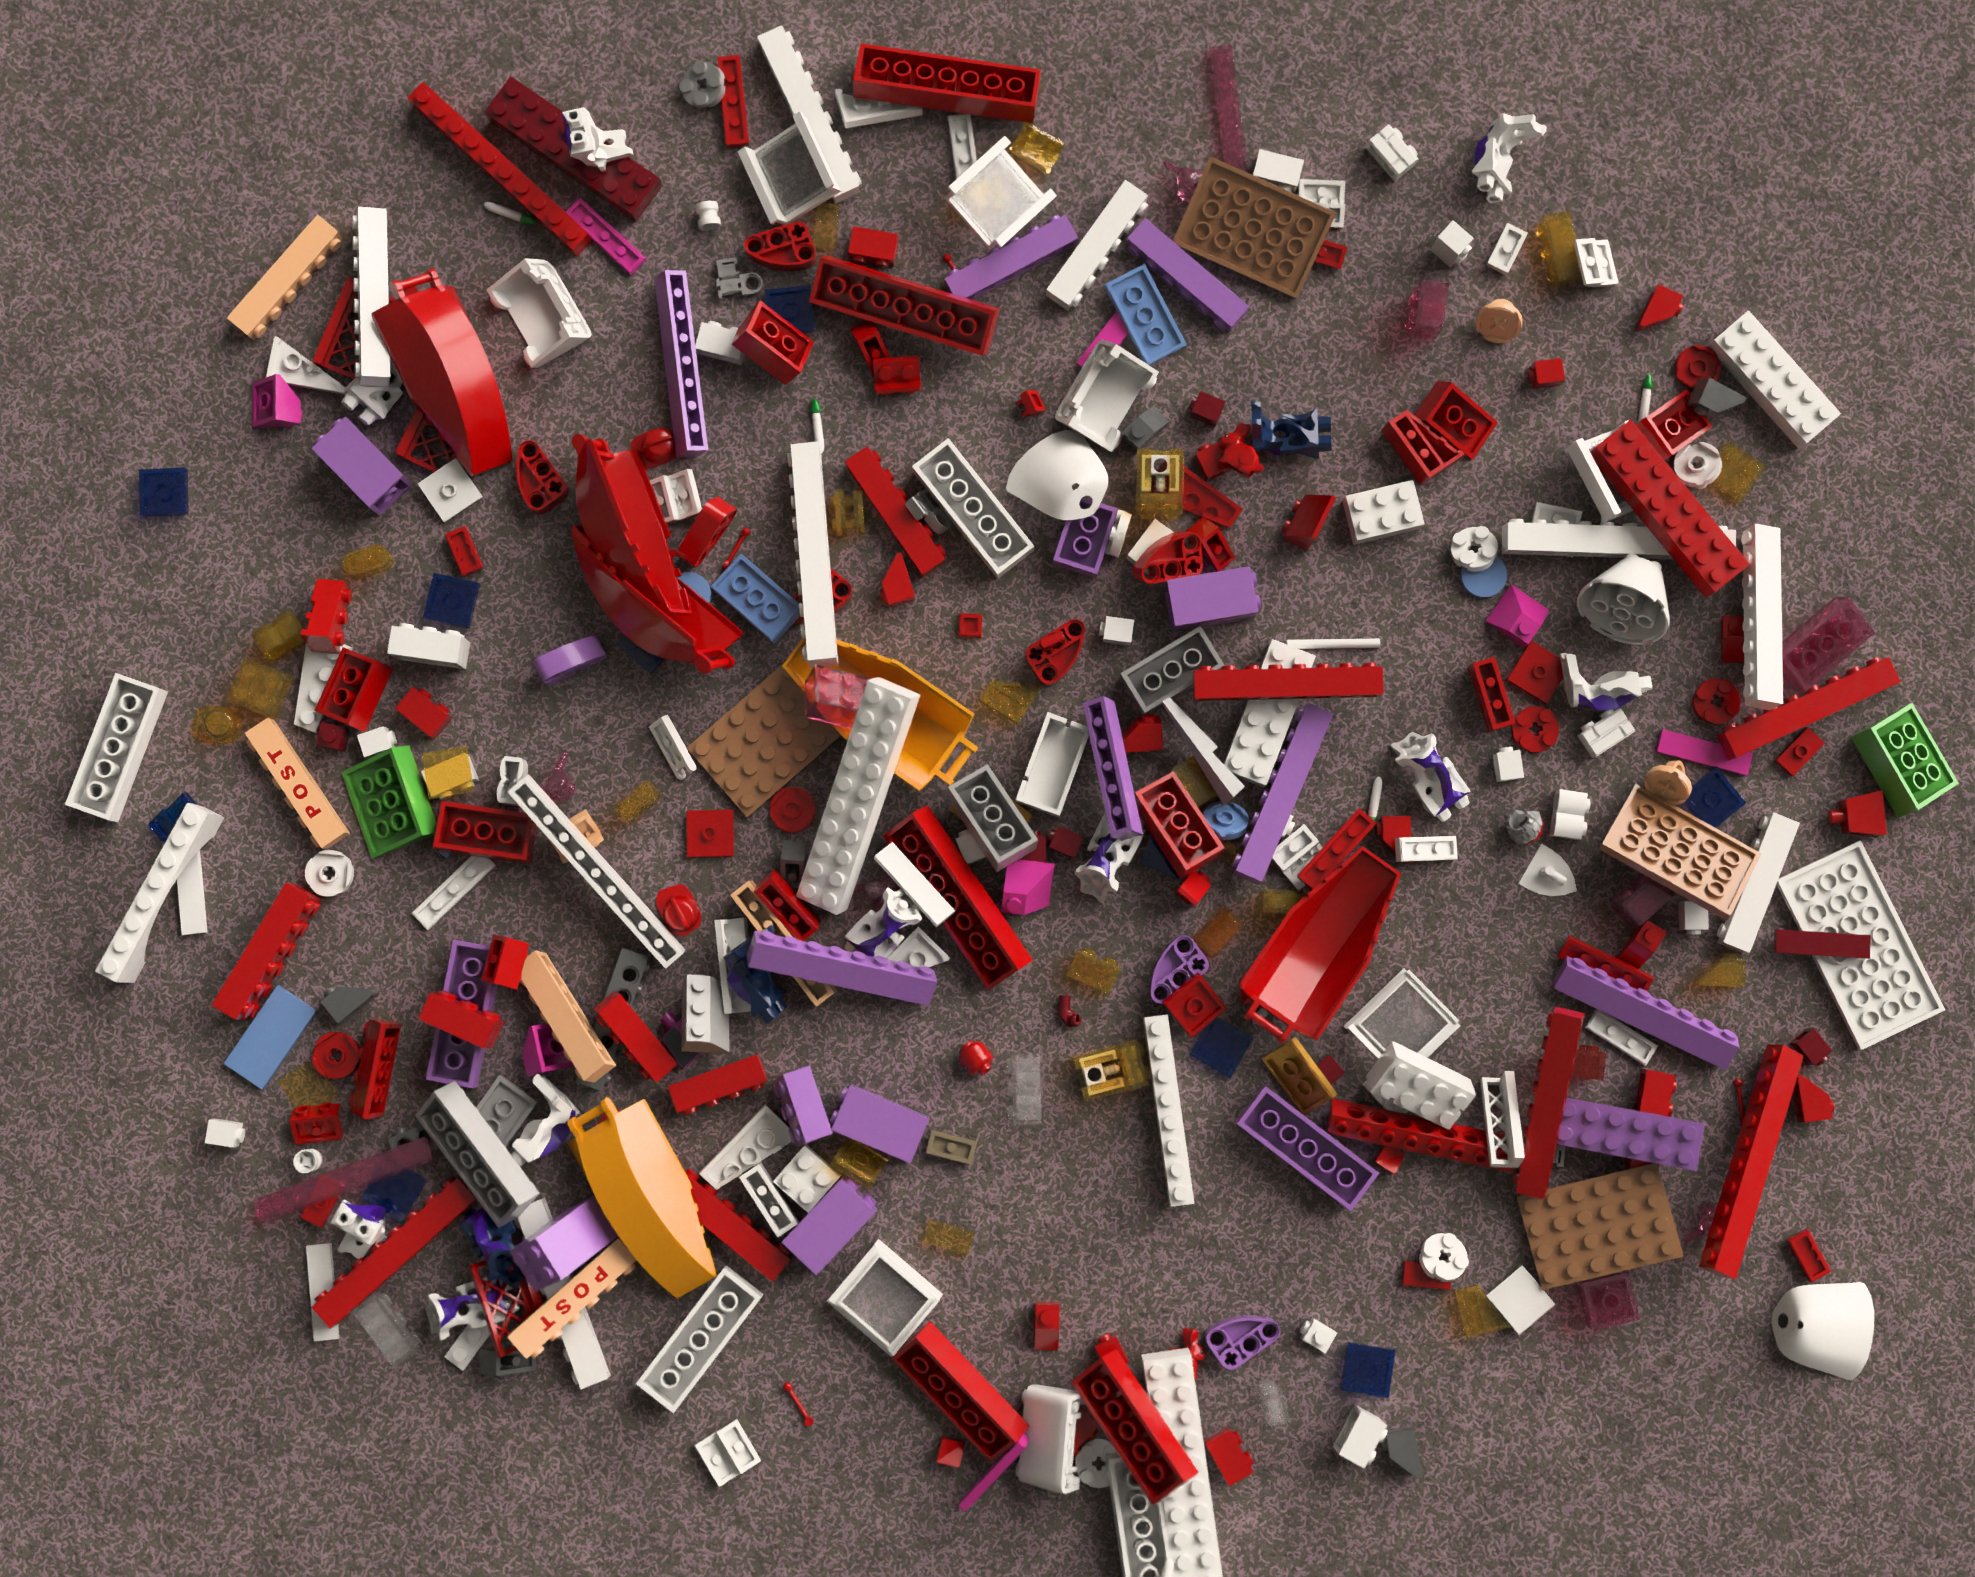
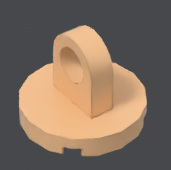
(1499, 321)
(1669, 782)

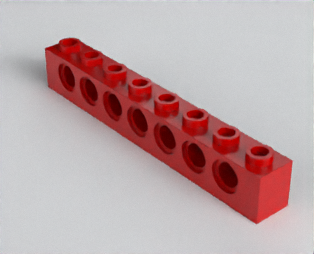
(1411, 1133)

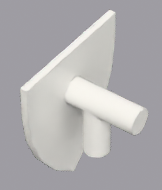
(1548, 874)

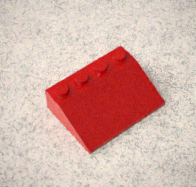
(375, 1068)

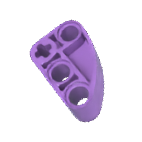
(569, 658)
(1174, 961)
(1234, 1332)

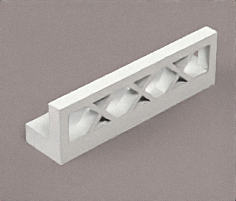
(729, 935)
(1510, 1117)

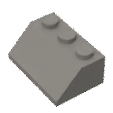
(703, 1017)

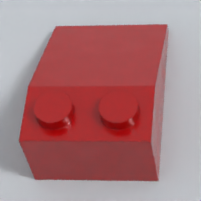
(1456, 418)
(1673, 425)
(1308, 520)

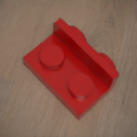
(897, 375)
(316, 1123)

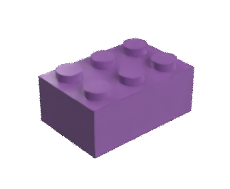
(1085, 540)
(802, 1106)

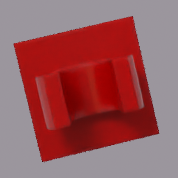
(1032, 403)

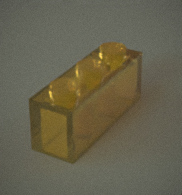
(1559, 249)

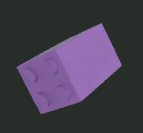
(361, 465)
(1212, 599)
(879, 1122)
(830, 1224)
(563, 1244)

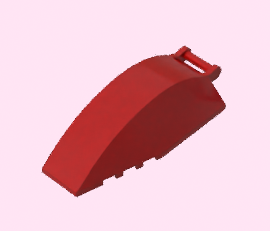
(446, 370)
(627, 522)
(689, 638)
(1321, 948)

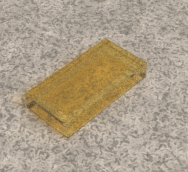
(826, 226)
(949, 1237)

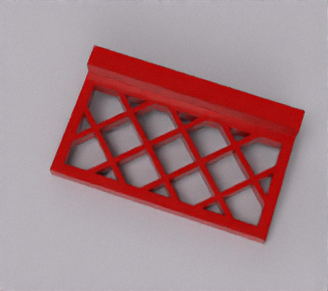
(335, 329)
(410, 442)
(528, 1299)

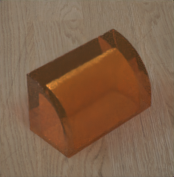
(1217, 931)

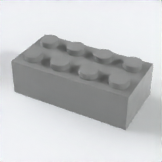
(1169, 670)
(992, 818)

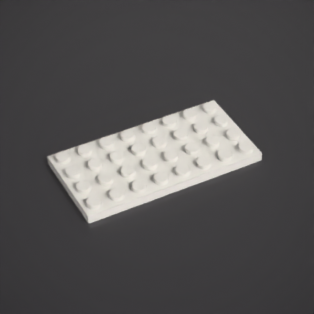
(1875, 993)

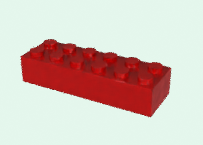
(267, 951)
(960, 1392)
(1134, 1427)

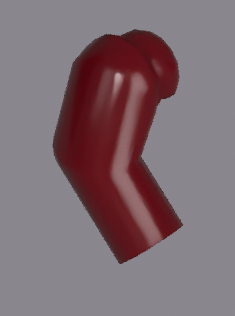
(1066, 1014)

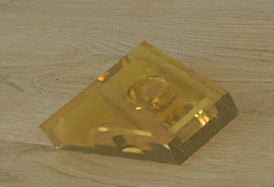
(1009, 698)
(1478, 1312)

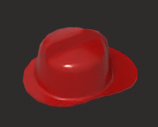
(655, 447)
(678, 910)

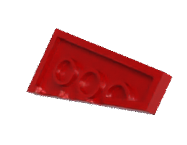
(1203, 498)

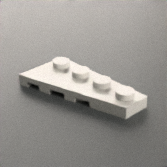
(314, 677)
(754, 1142)

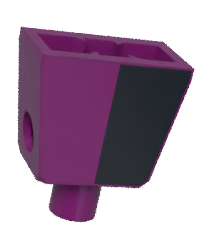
(673, 1040)

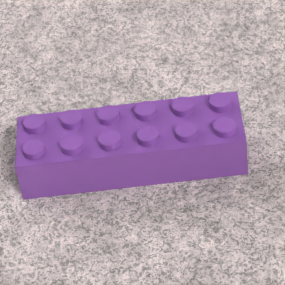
(451, 1056)
(1631, 1134)
(1306, 1148)

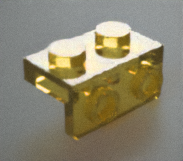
(1037, 148)
(1093, 970)

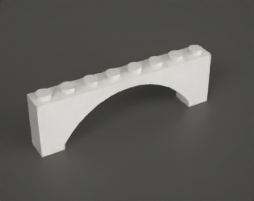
(127, 949)

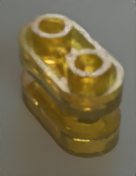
(838, 504)
(368, 561)

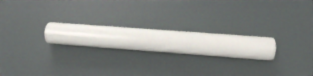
(1334, 643)

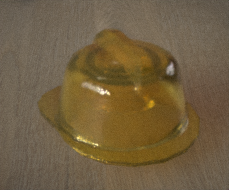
(216, 725)

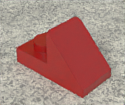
(1732, 639)

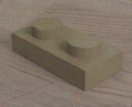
(951, 1147)

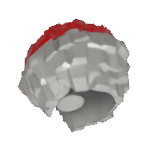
(1524, 828)

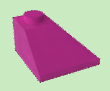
(274, 404)
(1517, 616)
(1027, 886)
(542, 1052)

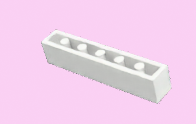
(1096, 246)
(1774, 845)

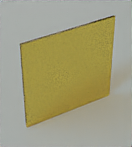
(448, 772)
(308, 1087)

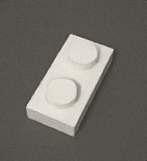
(1506, 249)

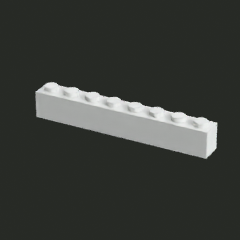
(800, 96)
(372, 294)
(1762, 618)
(1168, 1110)
(579, 1338)

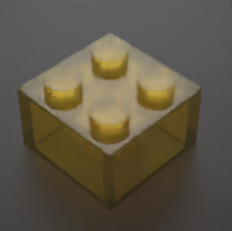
(260, 688)

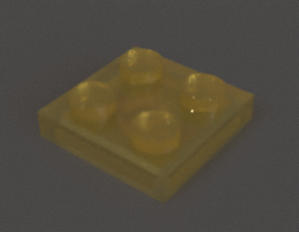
(1737, 472)
(859, 1162)

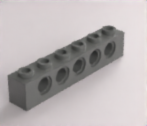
(624, 959)

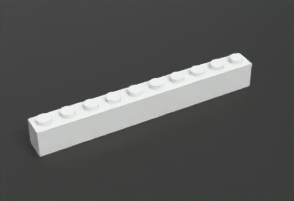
(1584, 539)
(813, 555)
(596, 871)

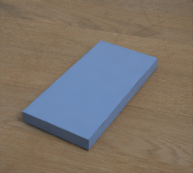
(1145, 315)
(757, 598)
(270, 1037)

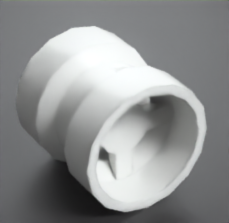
(708, 215)
(304, 1163)

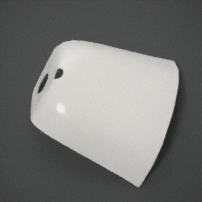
(1051, 468)
(1834, 1330)

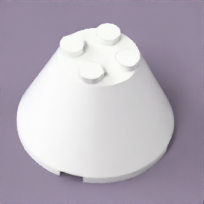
(1627, 601)

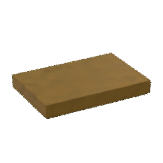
(1299, 1076)

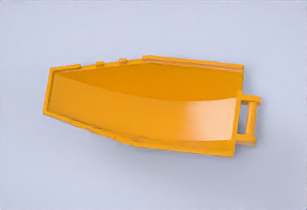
(936, 723)
(644, 1193)

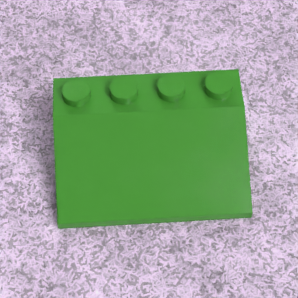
(1905, 760)
(390, 801)

